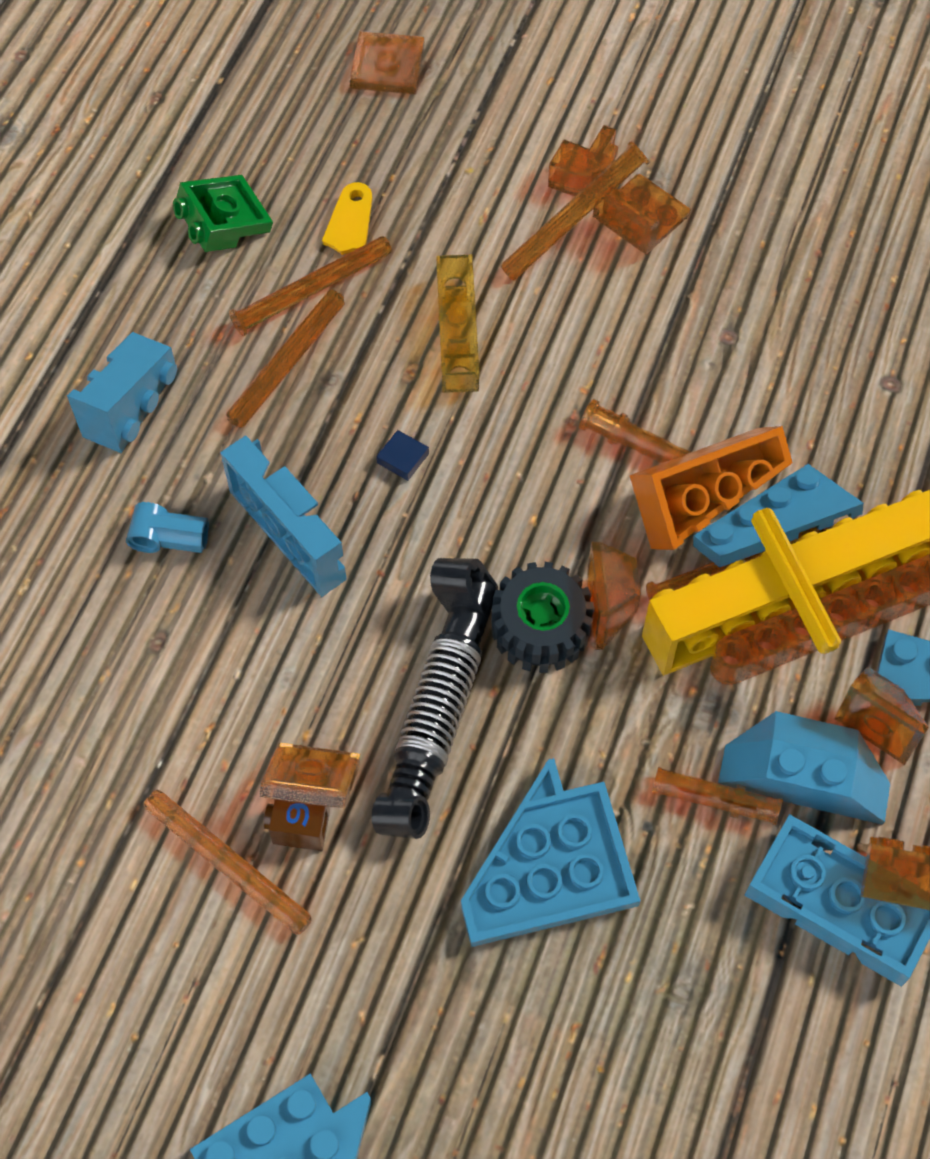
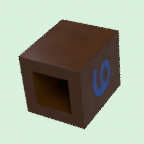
(297, 824)

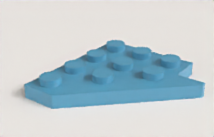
(551, 864)
(291, 1127)

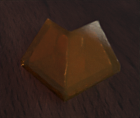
(613, 589)
(882, 715)

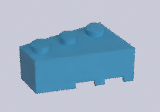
(123, 392)

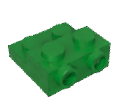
(220, 211)

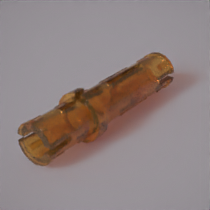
(717, 796)

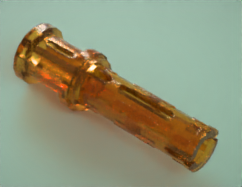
(620, 430)

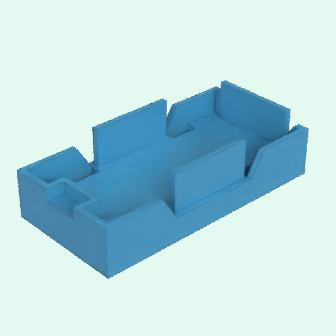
(280, 510)
(831, 903)

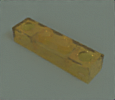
(457, 324)

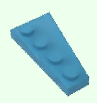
(799, 504)

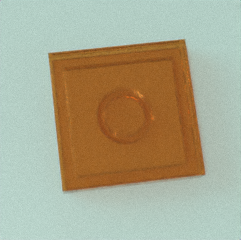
(387, 62)
(310, 775)

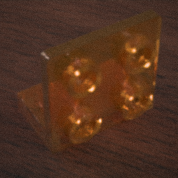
(641, 213)
(896, 873)

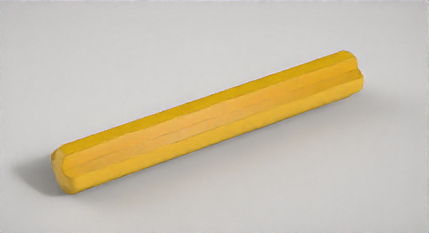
(796, 581)

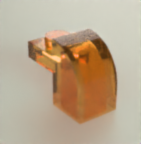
(577, 166)

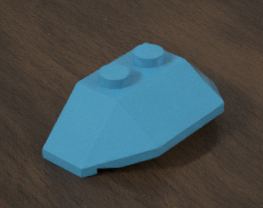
(808, 766)

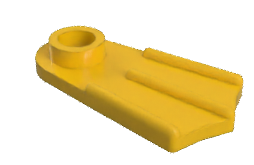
(350, 219)

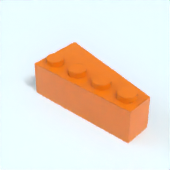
(698, 486)

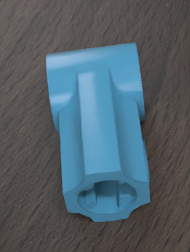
(156, 528)

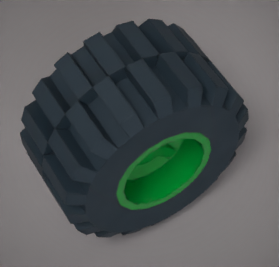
(542, 616)

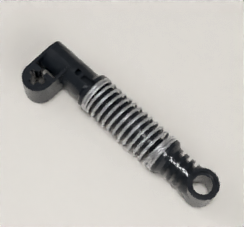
(467, 595)

